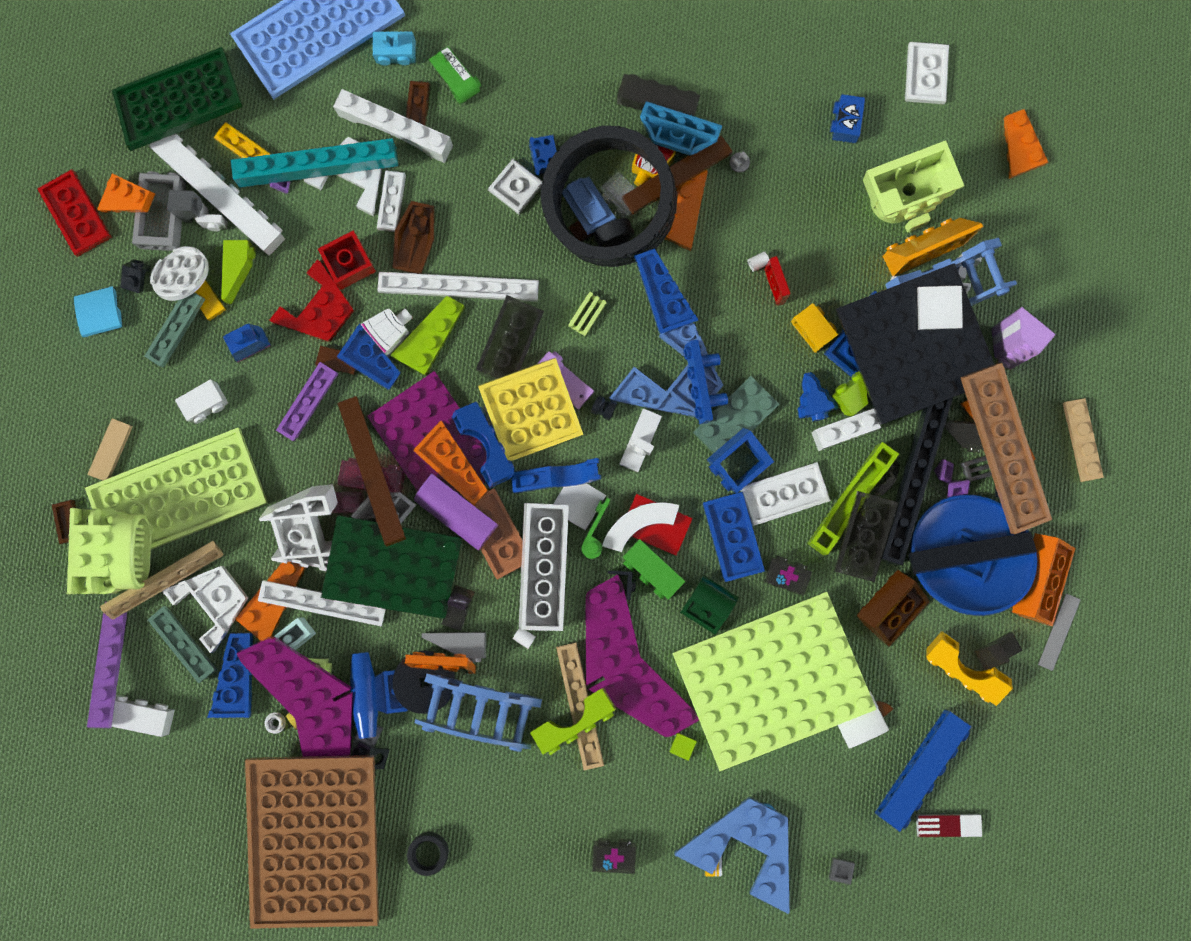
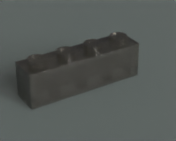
(636, 91)

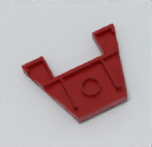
(323, 314)

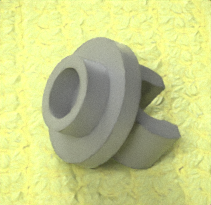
(739, 162)

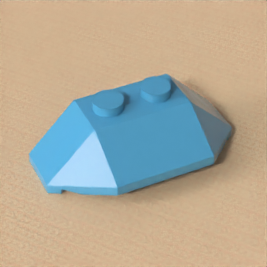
(678, 130)

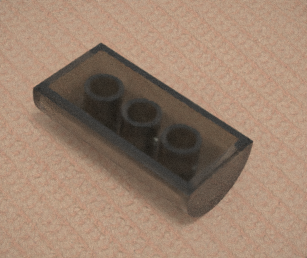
(509, 339)
(865, 536)

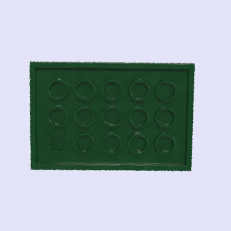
(176, 98)
(402, 577)

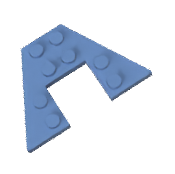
(643, 392)
(758, 828)

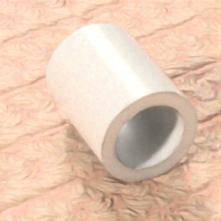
(758, 261)
(524, 638)

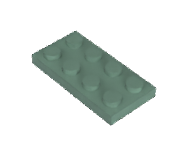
(745, 409)

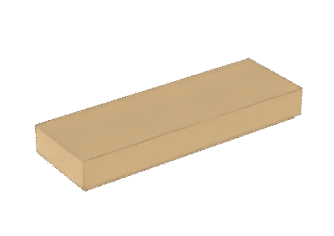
(110, 450)

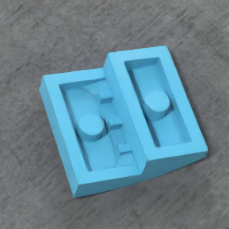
(97, 312)

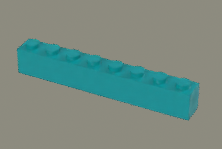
(314, 162)

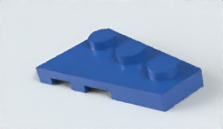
(367, 358)

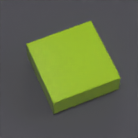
(682, 746)

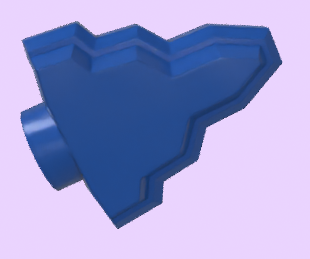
(815, 401)

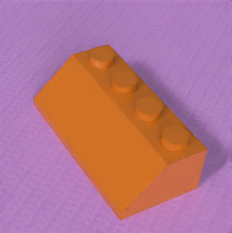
(1053, 566)

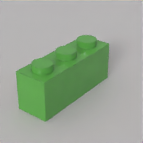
(652, 570)

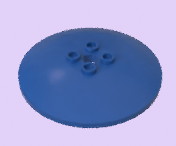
(978, 587)

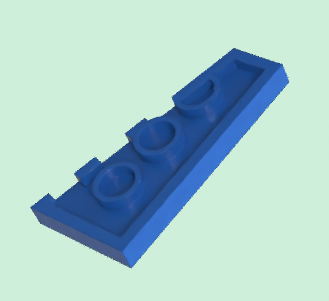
(234, 686)

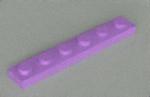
(106, 672)

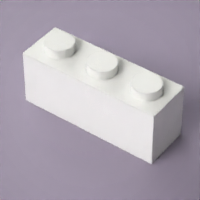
(846, 430)
(142, 717)

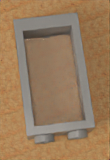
(158, 227)

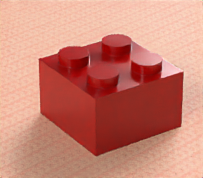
(346, 260)

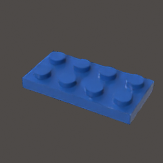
(733, 537)

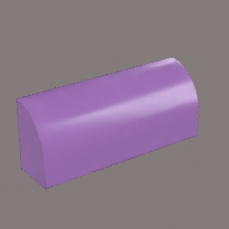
(455, 512)

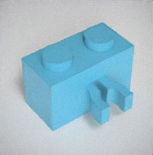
(394, 47)

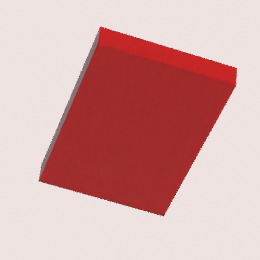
(662, 536)

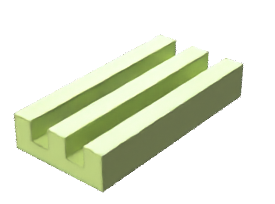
(596, 299)

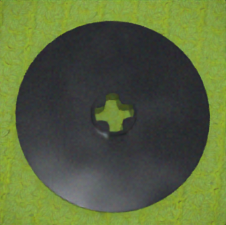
(408, 689)

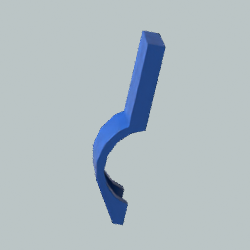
(555, 476)

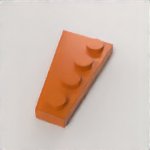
(687, 211)
(449, 461)
(262, 617)

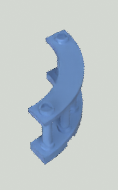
(984, 249)
(482, 695)

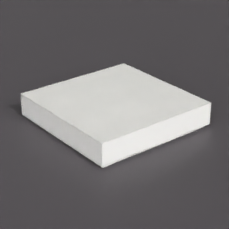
(515, 186)
(939, 307)
(582, 503)

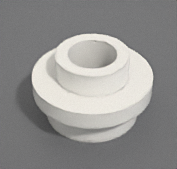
(269, 723)

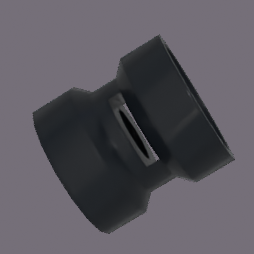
(599, 406)

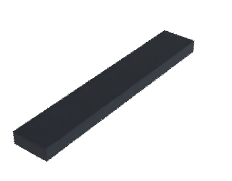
(972, 553)

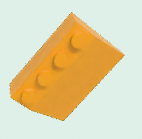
(930, 244)

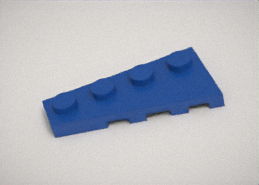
(664, 296)
(841, 354)

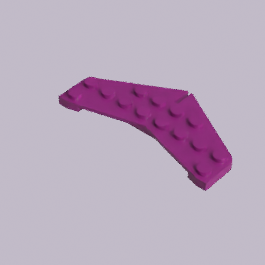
(628, 678)
(306, 693)

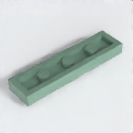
(174, 329)
(182, 644)

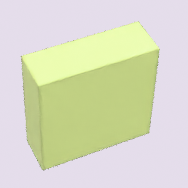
(917, 223)

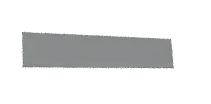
(1059, 632)

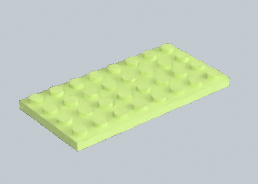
(186, 488)

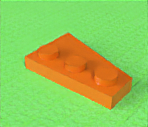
(1023, 145)

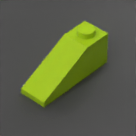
(236, 264)

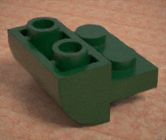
(709, 604)

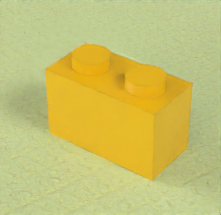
(814, 327)

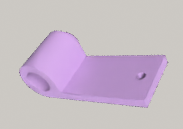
(577, 389)

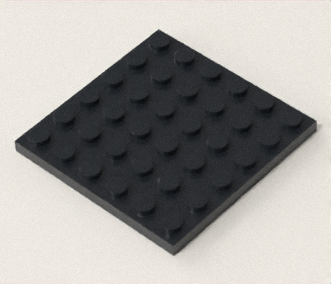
(906, 365)

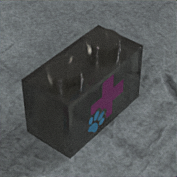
(787, 576)
(614, 856)

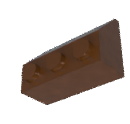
(893, 607)

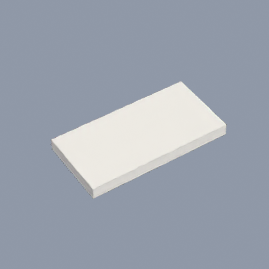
(785, 494)

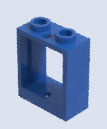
(730, 446)

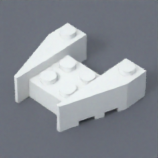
(298, 526)

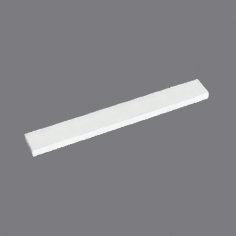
(457, 286)

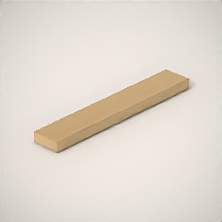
(162, 580)
(576, 693)

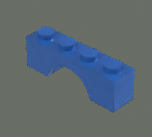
(472, 422)

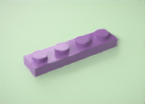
(307, 401)

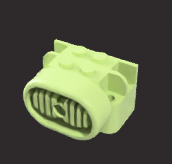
(926, 174)
(107, 551)

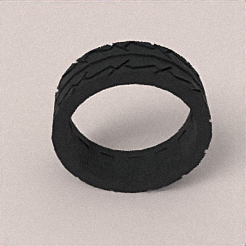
(578, 149)

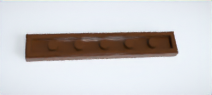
(682, 172)

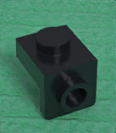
(133, 275)

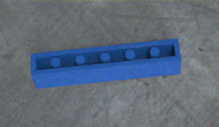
(923, 770)

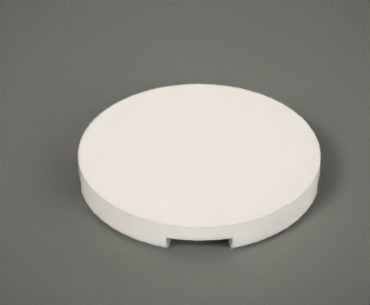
(179, 273)

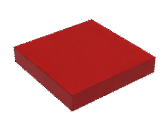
(777, 281)

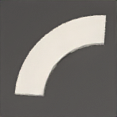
(636, 519)

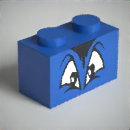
(848, 118)

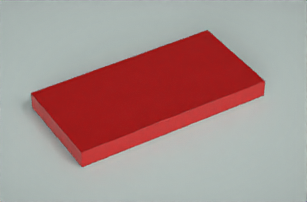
(74, 213)

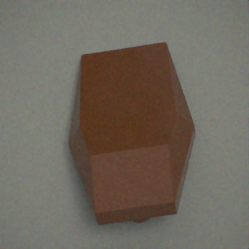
(414, 238)

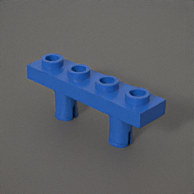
(699, 388)

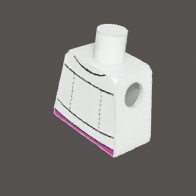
(387, 329)

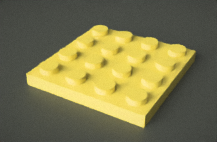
(531, 409)

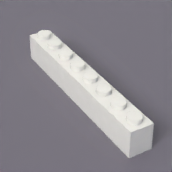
(218, 193)

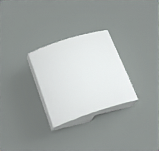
(863, 727)

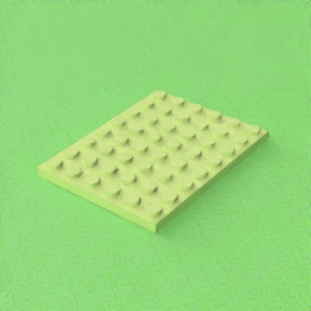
(774, 681)

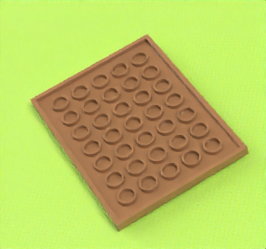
(312, 841)

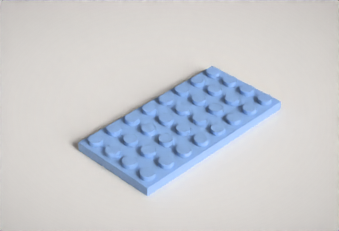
(307, 35)

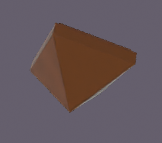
(579, 232)

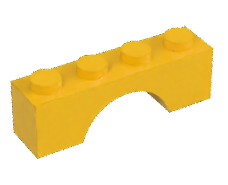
(989, 684)

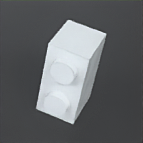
(202, 402)

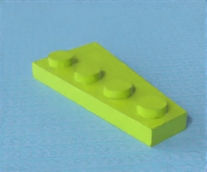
(428, 338)

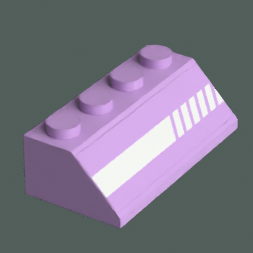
(1019, 338)

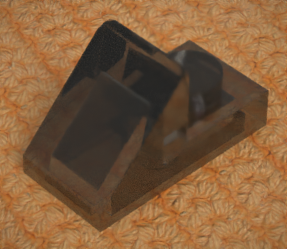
(458, 607)
(998, 651)

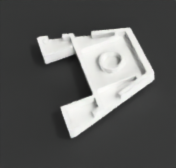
(367, 180)
(219, 598)

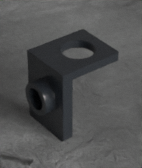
(631, 584)
(360, 748)

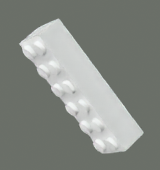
(543, 567)

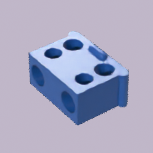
(542, 153)

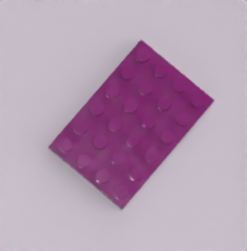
(411, 417)

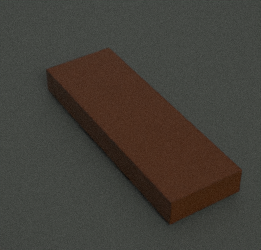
(418, 101)

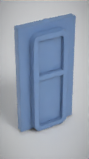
(587, 204)

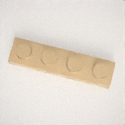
(1083, 440)

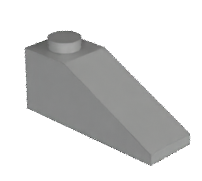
(466, 643)

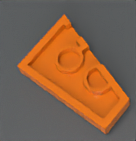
(125, 196)
(419, 660)

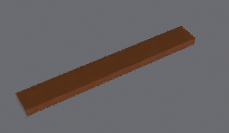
(371, 471)

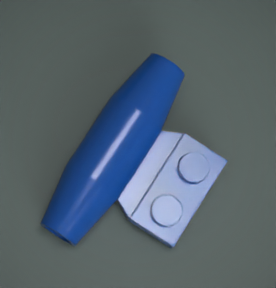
(370, 695)

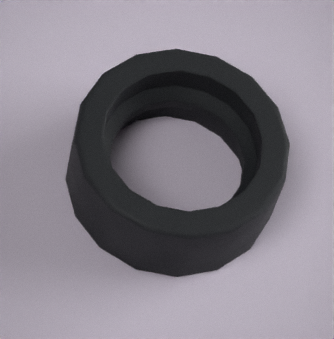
(614, 233)
(411, 854)

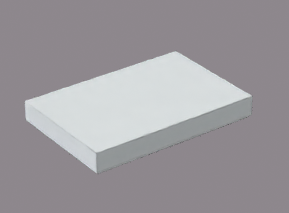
(927, 73)

